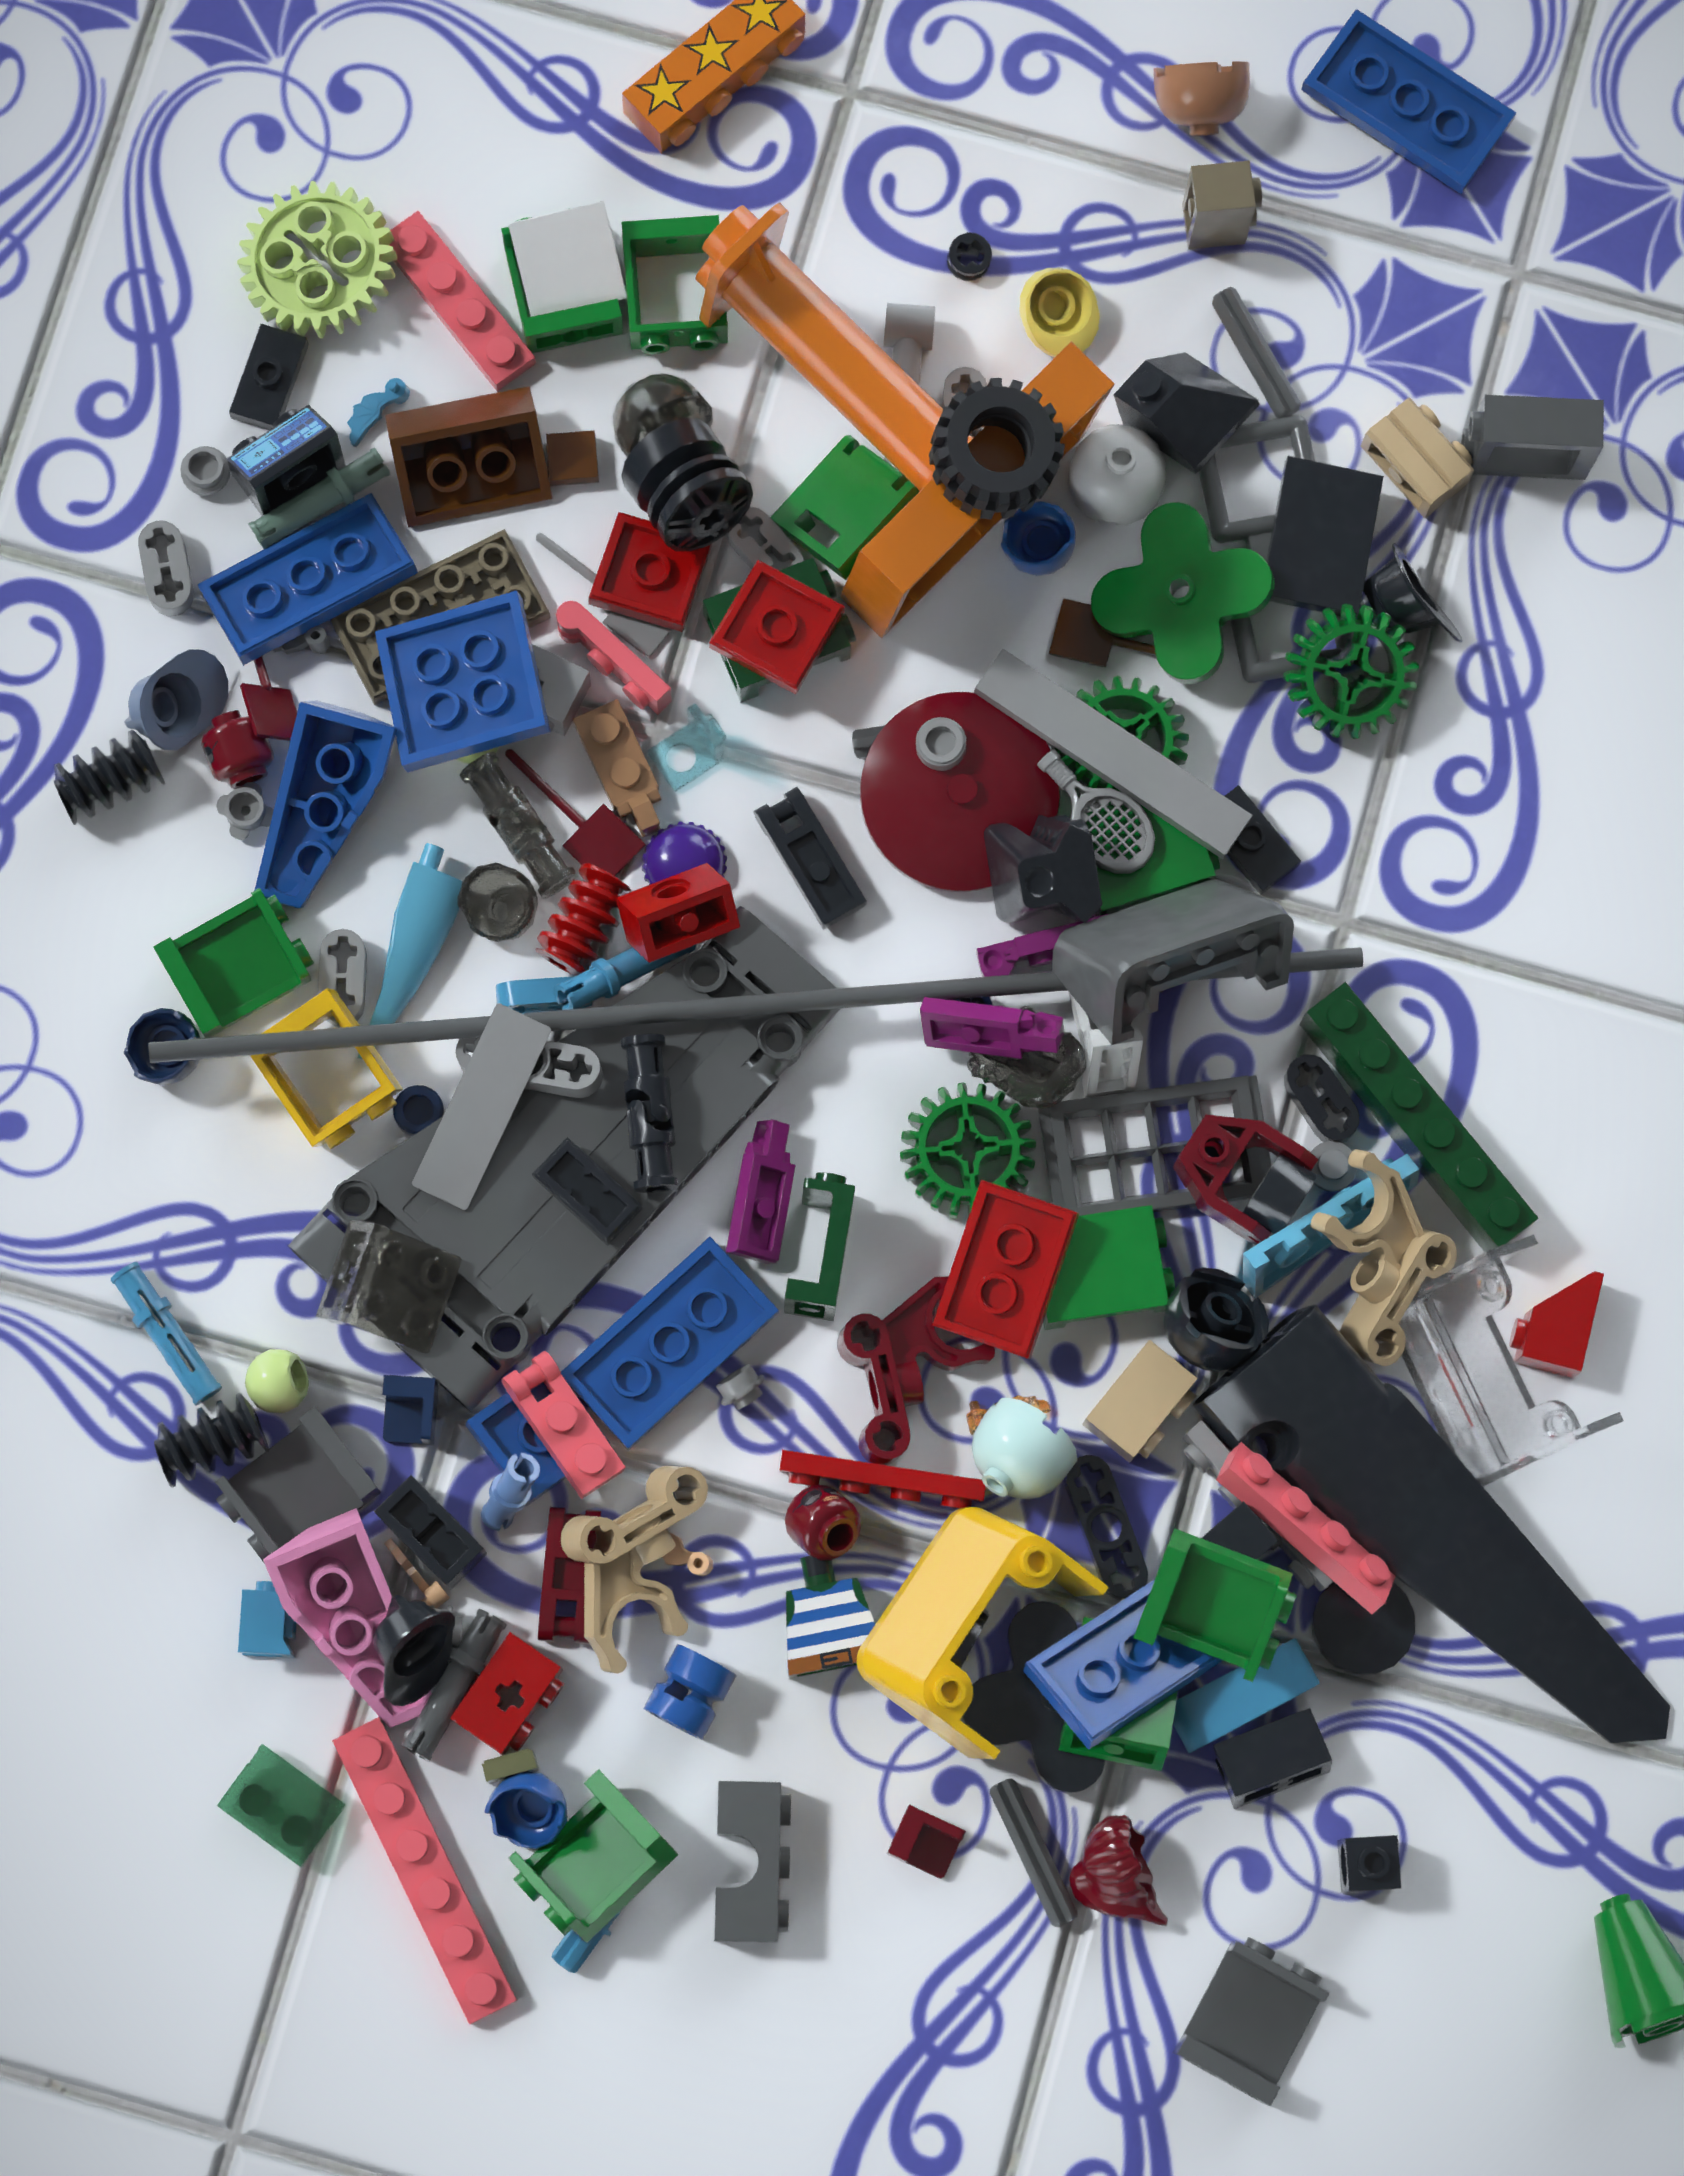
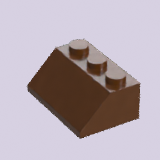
(468, 456)

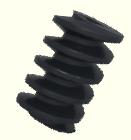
(106, 776)
(208, 1439)

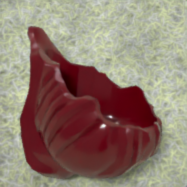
(1115, 1874)

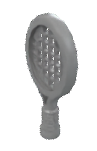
(1067, 780)

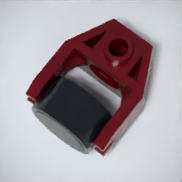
(1277, 1194)

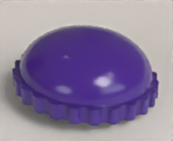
(681, 849)

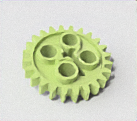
(286, 290)

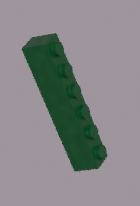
(1417, 1119)

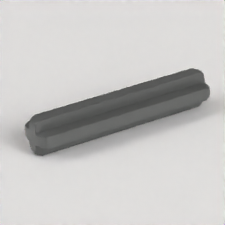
(1256, 353)
(1033, 1852)

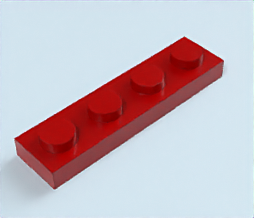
(859, 1476)

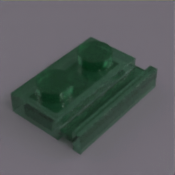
(282, 1805)

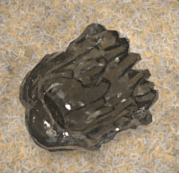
(1039, 1077)

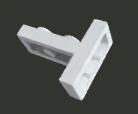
(1108, 1066)

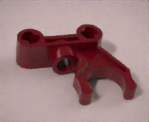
(892, 1364)

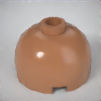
(1202, 94)

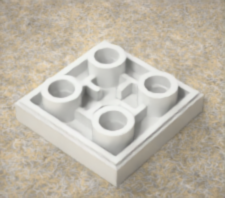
(567, 259)

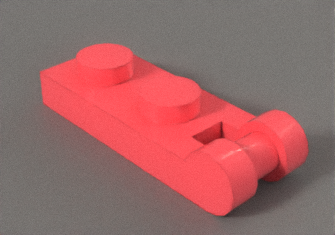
(611, 655)
(564, 1426)

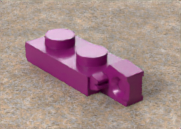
(1034, 947)
(988, 1028)
(762, 1195)

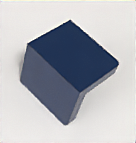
(410, 1409)

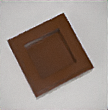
(572, 458)

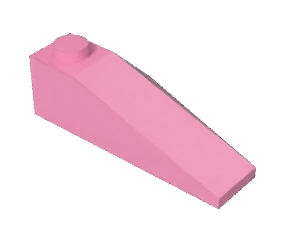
(339, 1598)

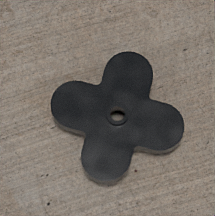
(1013, 1710)

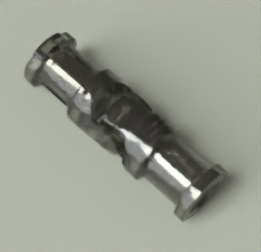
(521, 831)

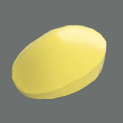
(1059, 309)

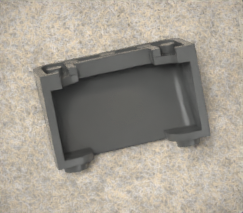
(1131, 955)

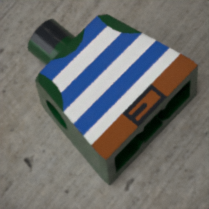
(825, 1621)

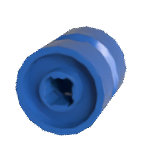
(691, 1672)

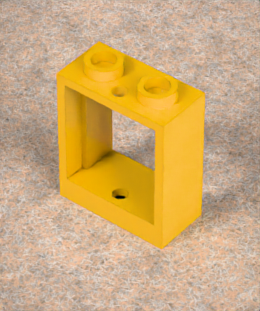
(338, 1130)

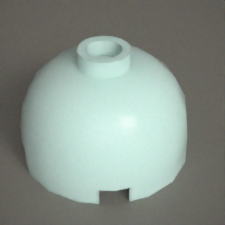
(1019, 1452)

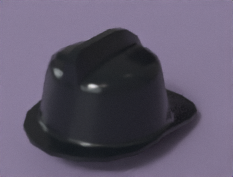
(1401, 595)
(414, 1648)

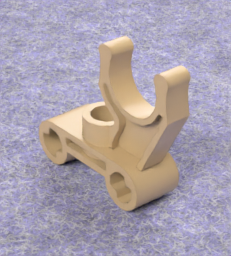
(1393, 1270)
(622, 1551)

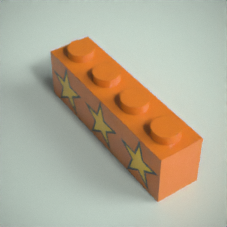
(711, 67)

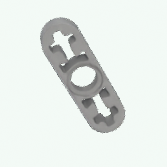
(568, 1058)

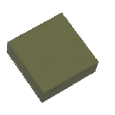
(509, 1764)

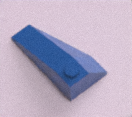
(325, 785)

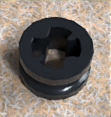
(965, 243)

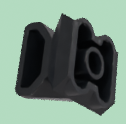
(1043, 870)

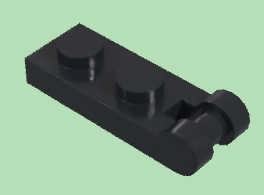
(811, 859)

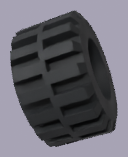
(1006, 409)

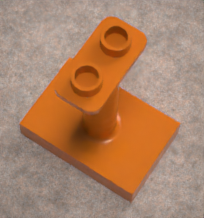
(882, 404)

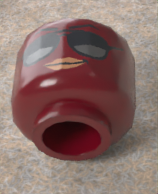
(235, 751)
(823, 1522)

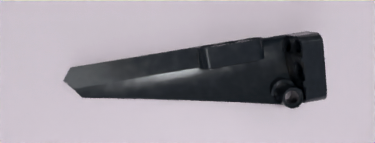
(1416, 1506)

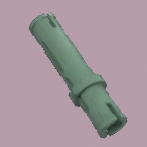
(323, 496)

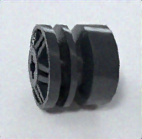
(687, 484)

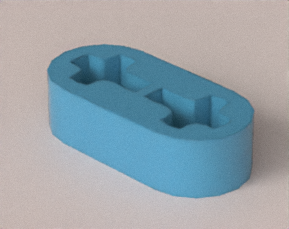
(531, 995)

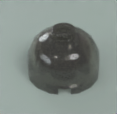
(652, 404)

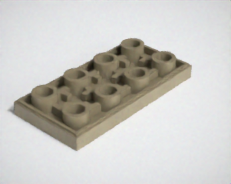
(466, 577)

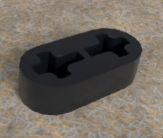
(1331, 1093)

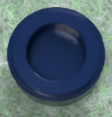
(417, 1109)

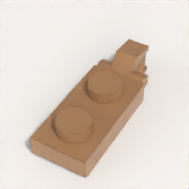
(620, 764)

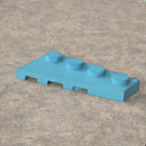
(1299, 1243)

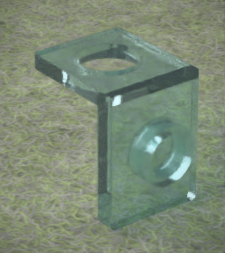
(702, 736)

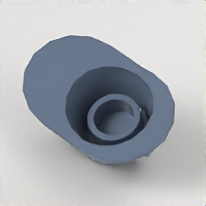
(178, 699)

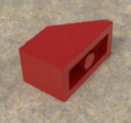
(1558, 1329)

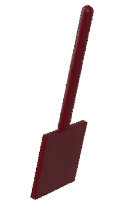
(268, 707)
(600, 839)

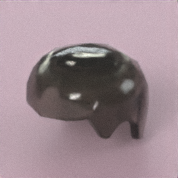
(498, 902)

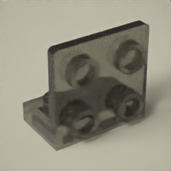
(389, 1285)

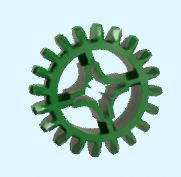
(1356, 650)
(1150, 715)
(945, 1153)

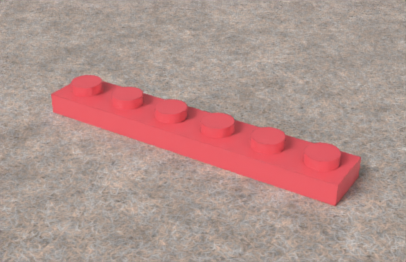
(424, 1870)

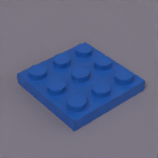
(462, 681)

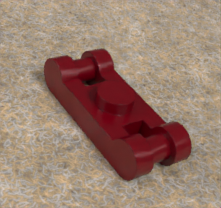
(562, 1581)

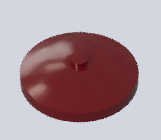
(935, 820)

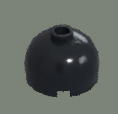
(1214, 1320)

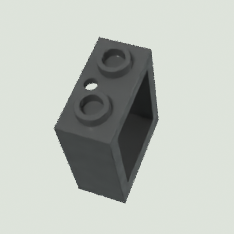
(1535, 436)

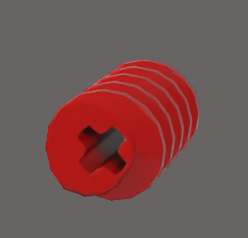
(582, 919)

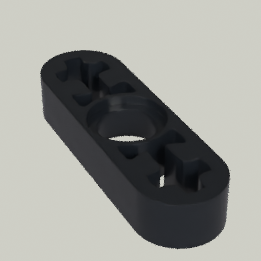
(1081, 1496)

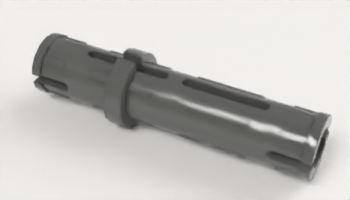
(464, 1666)

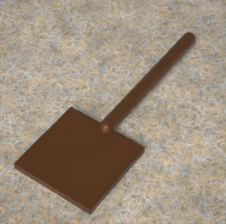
(1084, 640)

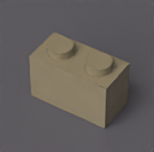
(1220, 204)

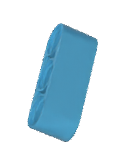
(1235, 1701)

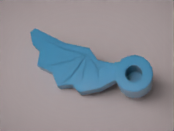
(370, 409)

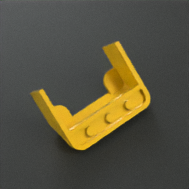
(938, 1606)

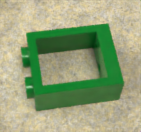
(666, 238)

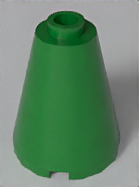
(1638, 1972)

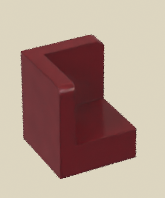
(925, 1842)

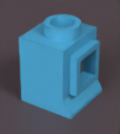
(265, 1624)

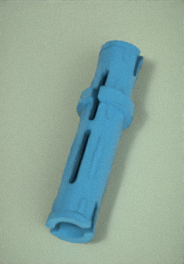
(608, 976)
(132, 1283)

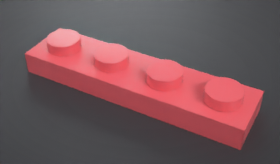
(459, 302)
(1306, 1527)

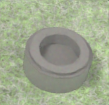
(941, 743)

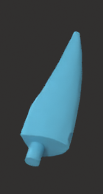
(417, 934)

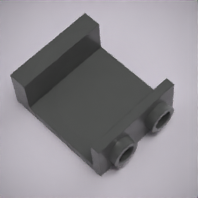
(296, 1485)
(1251, 2019)

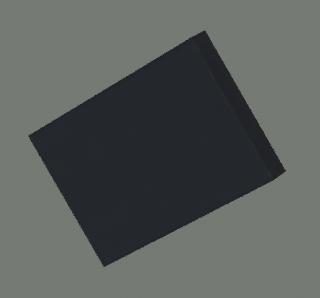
(1322, 535)

